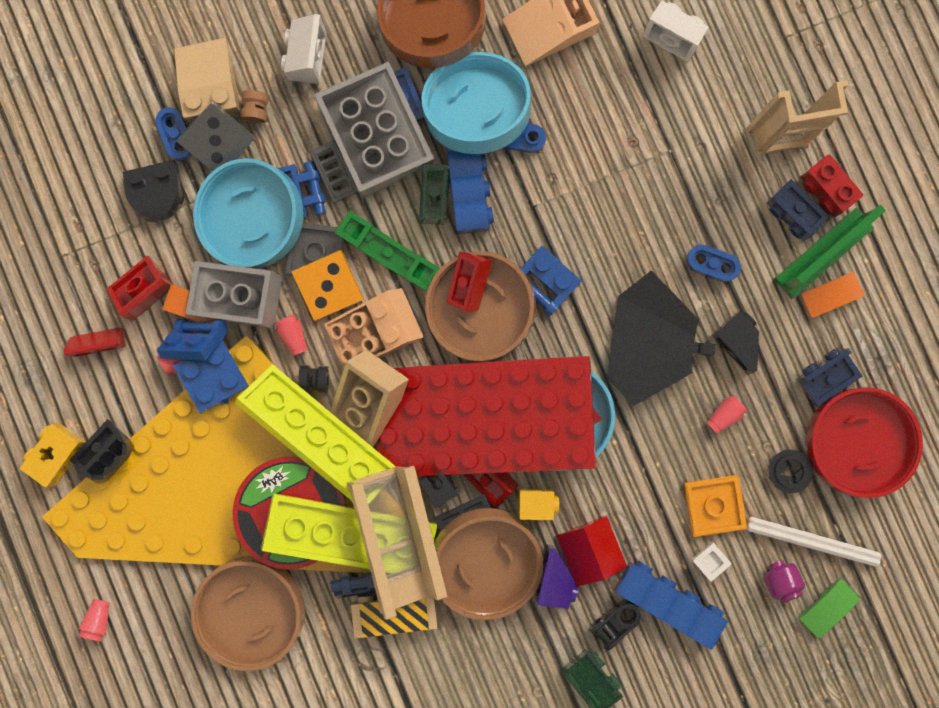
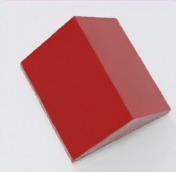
(139, 289)
(591, 551)

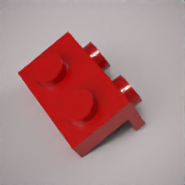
(831, 186)

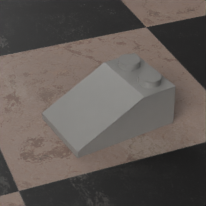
(234, 294)

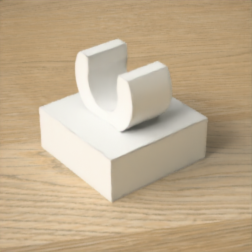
(711, 561)

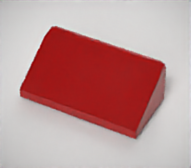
(468, 282)
(95, 342)
(494, 486)

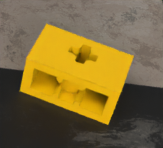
(64, 446)
(537, 504)

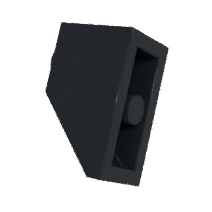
(740, 340)

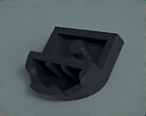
(154, 190)
(103, 453)

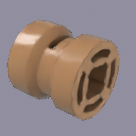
(254, 106)

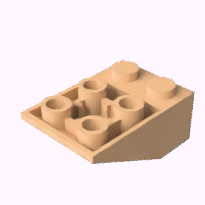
(549, 26)
(376, 326)

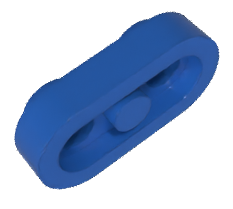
(170, 134)
(523, 144)
(712, 263)

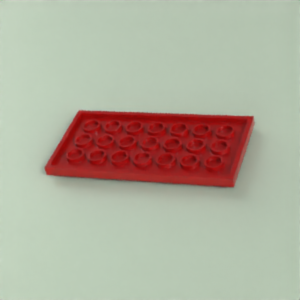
(494, 418)

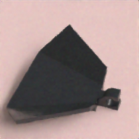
(652, 340)

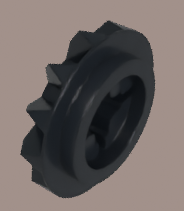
(802, 476)

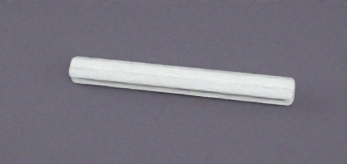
(813, 541)

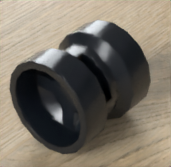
(317, 376)

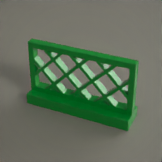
(827, 250)

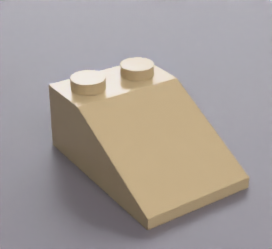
(206, 75)
(368, 395)

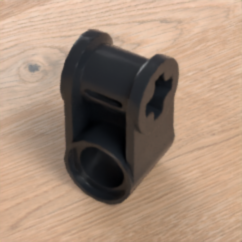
(615, 625)

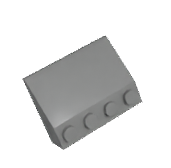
(374, 129)

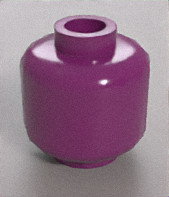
(784, 581)

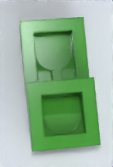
(829, 608)

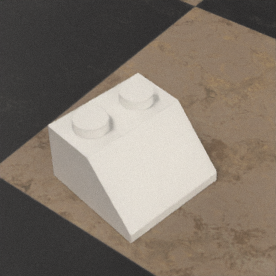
(675, 30)
(305, 49)

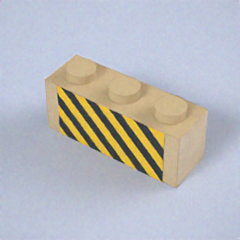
(412, 617)

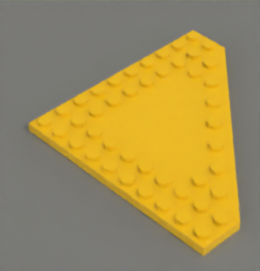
(177, 485)

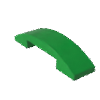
(387, 251)

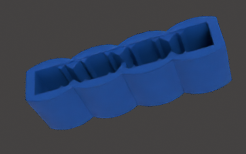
(469, 192)
(671, 605)

